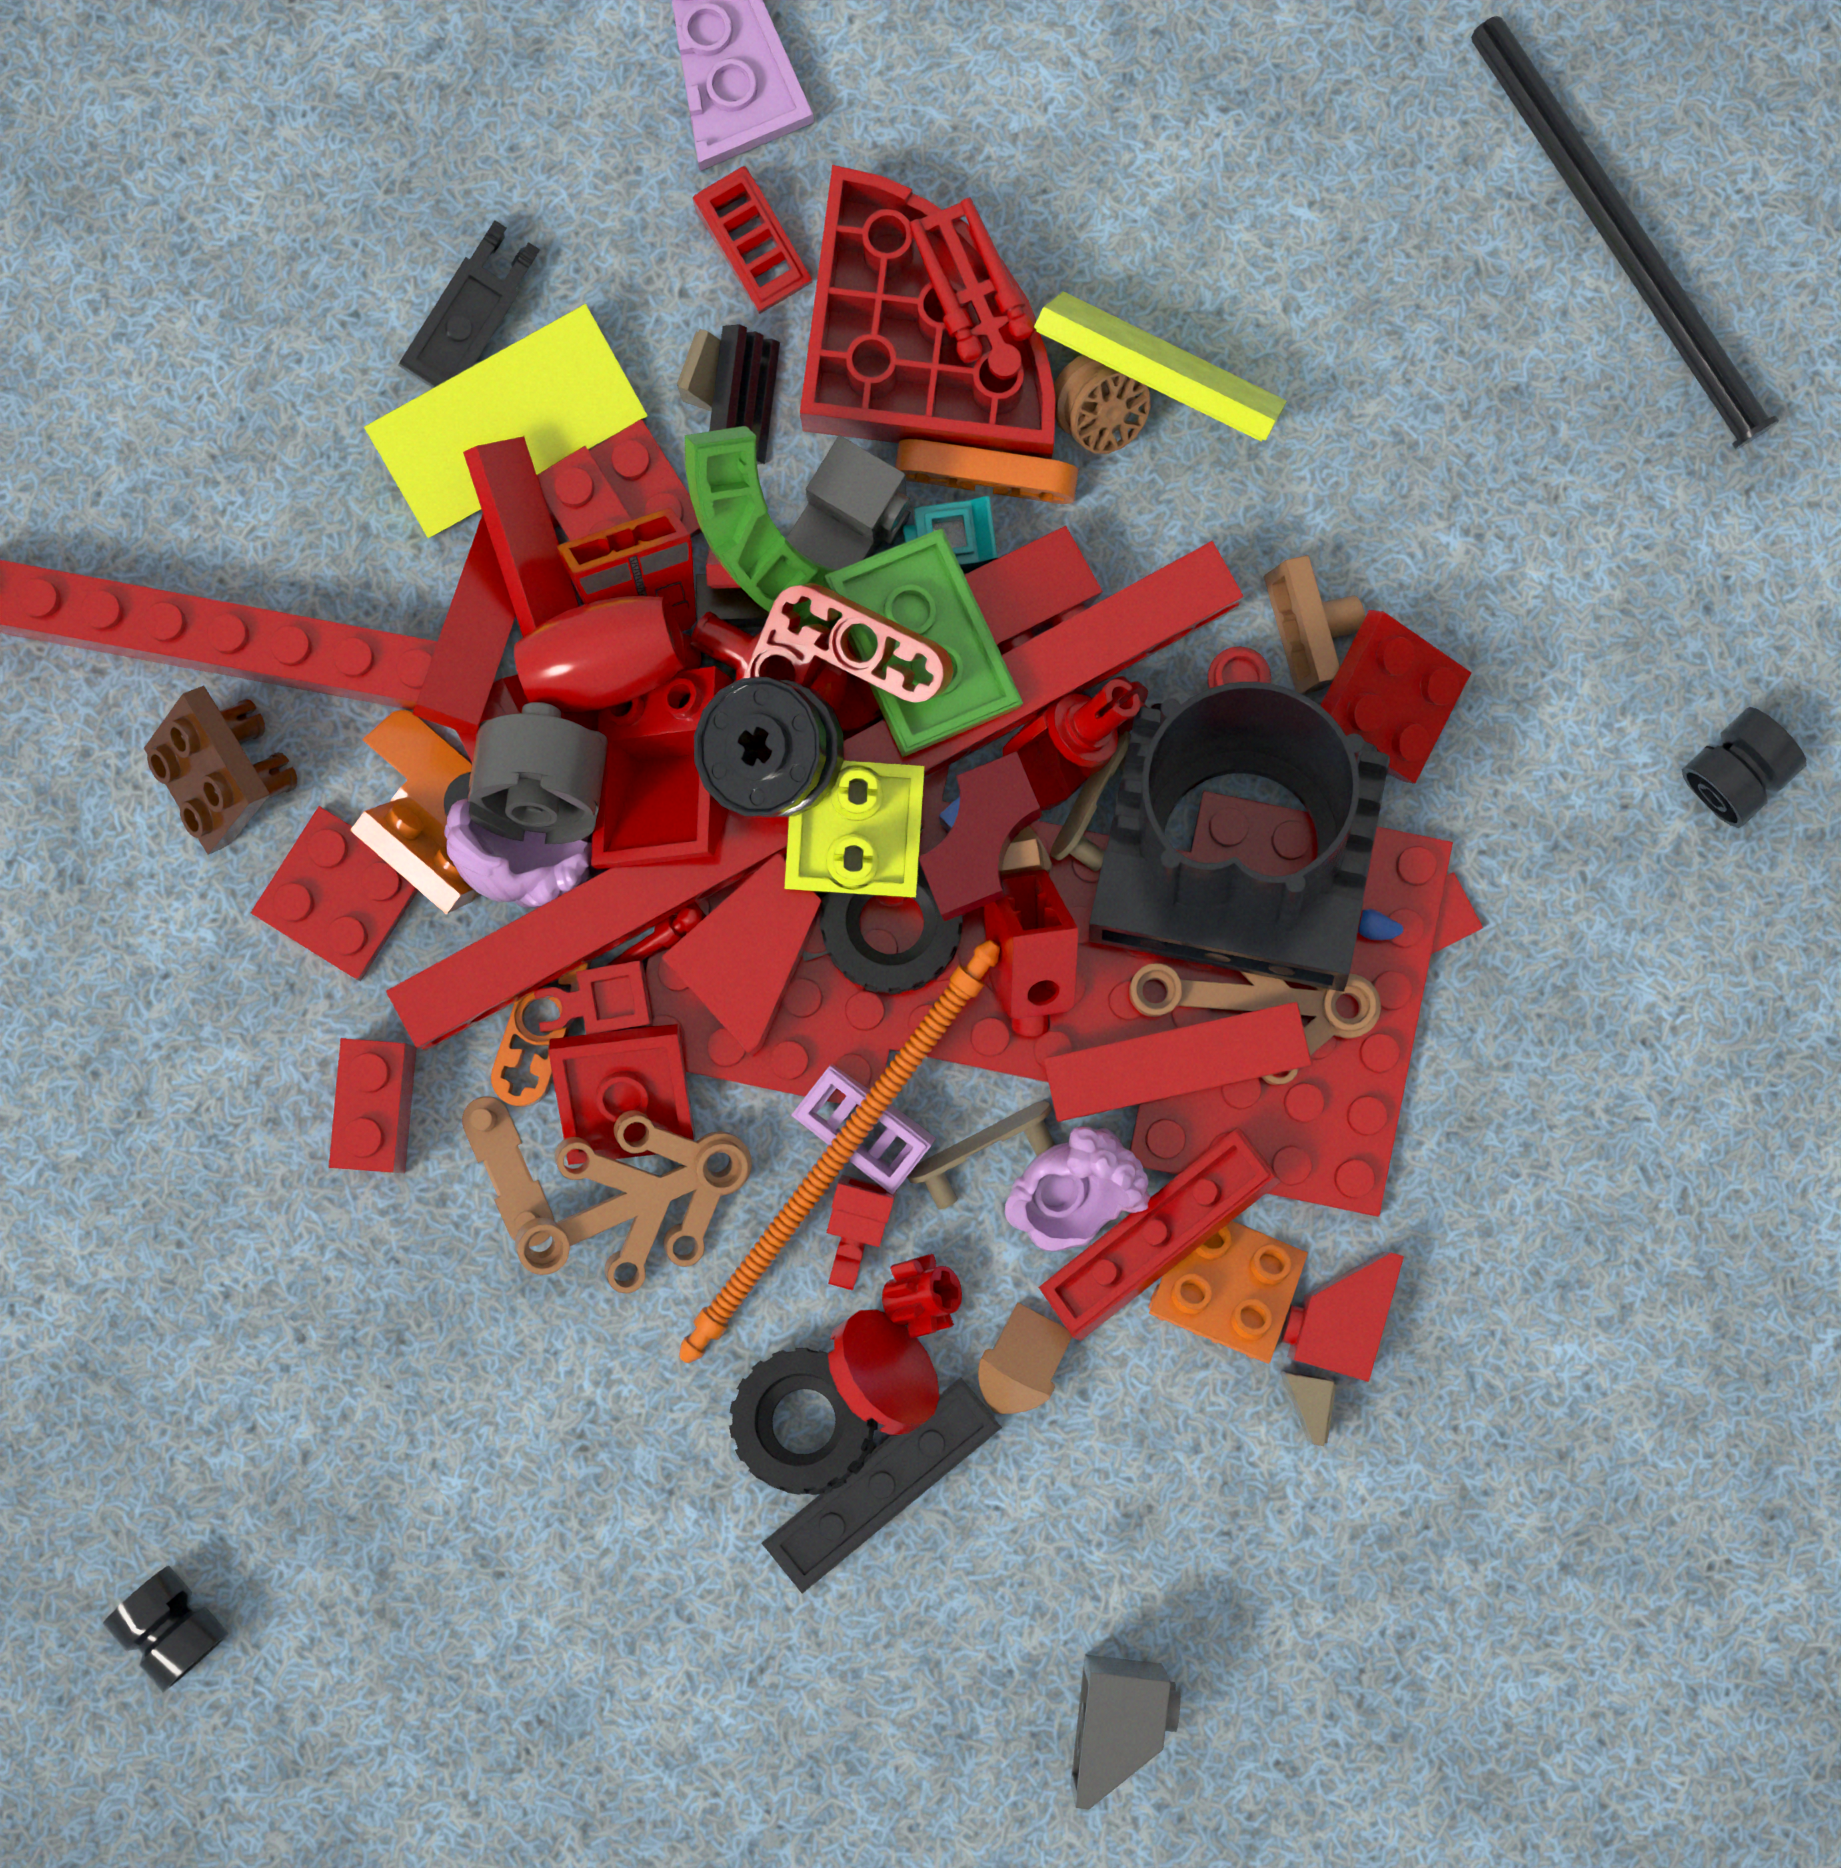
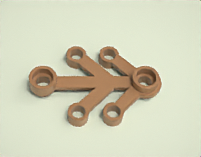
(1263, 994)
(643, 1198)

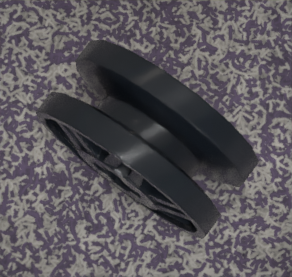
(792, 723)

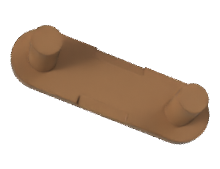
(496, 1144)

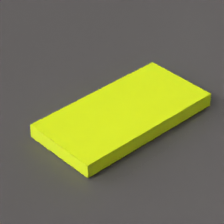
(1160, 365)
(550, 387)

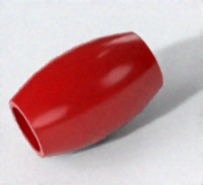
(601, 653)

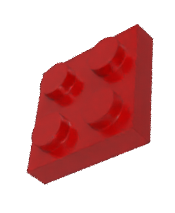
(1395, 693)
(335, 896)
(617, 1073)

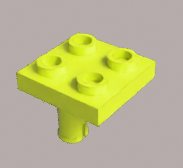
(860, 833)

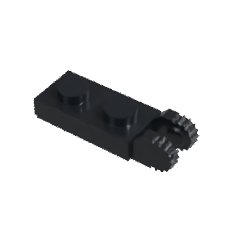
(466, 313)

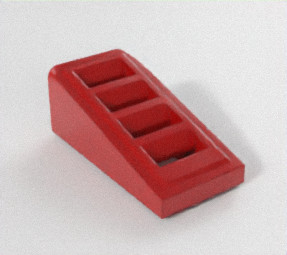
(723, 193)

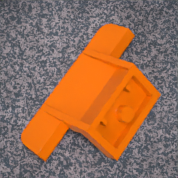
(412, 825)

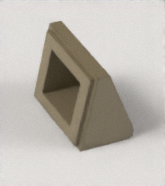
(699, 371)
(1313, 1404)

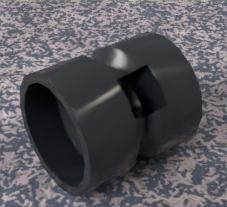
(1752, 758)
(165, 1628)

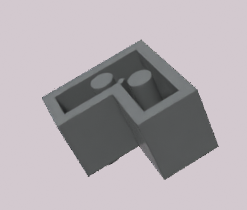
(850, 507)

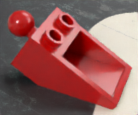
(651, 788)

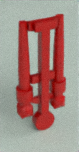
(1004, 358)

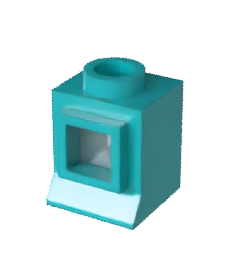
(966, 526)

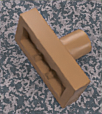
(1309, 624)

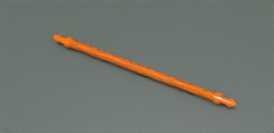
(964, 984)

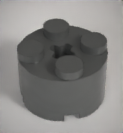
(537, 775)

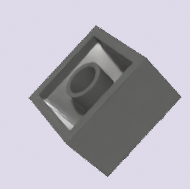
(1119, 1723)

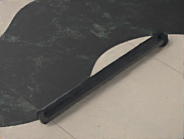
(1621, 231)

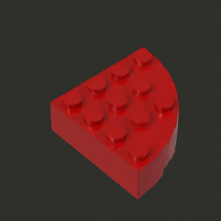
(880, 342)

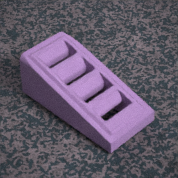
(869, 1161)

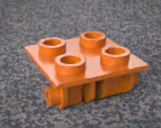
(1232, 1290)

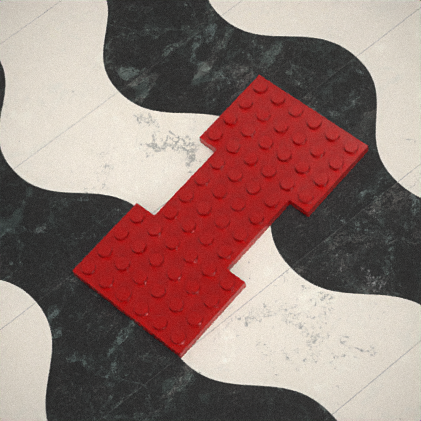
(1320, 1133)

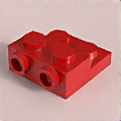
(614, 485)

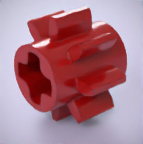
(922, 1296)

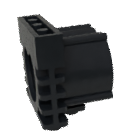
(1224, 912)

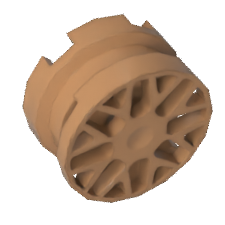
(1097, 402)

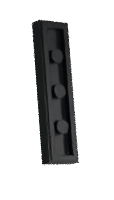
(888, 1483)

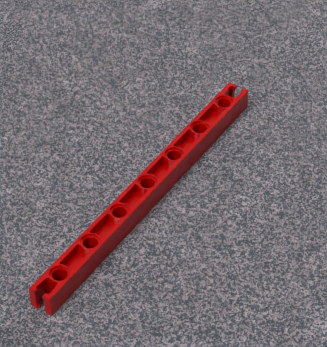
(640, 896)

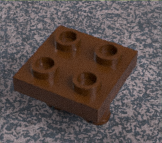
(209, 772)

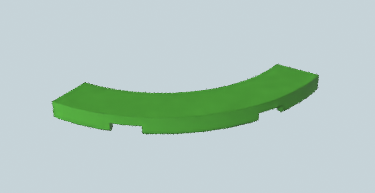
(737, 524)

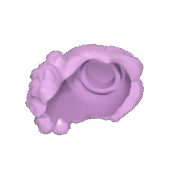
(513, 869)
(1077, 1190)

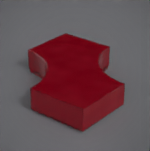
(991, 813)

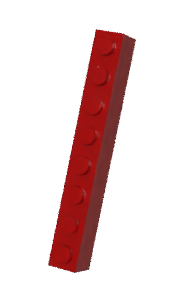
(212, 635)

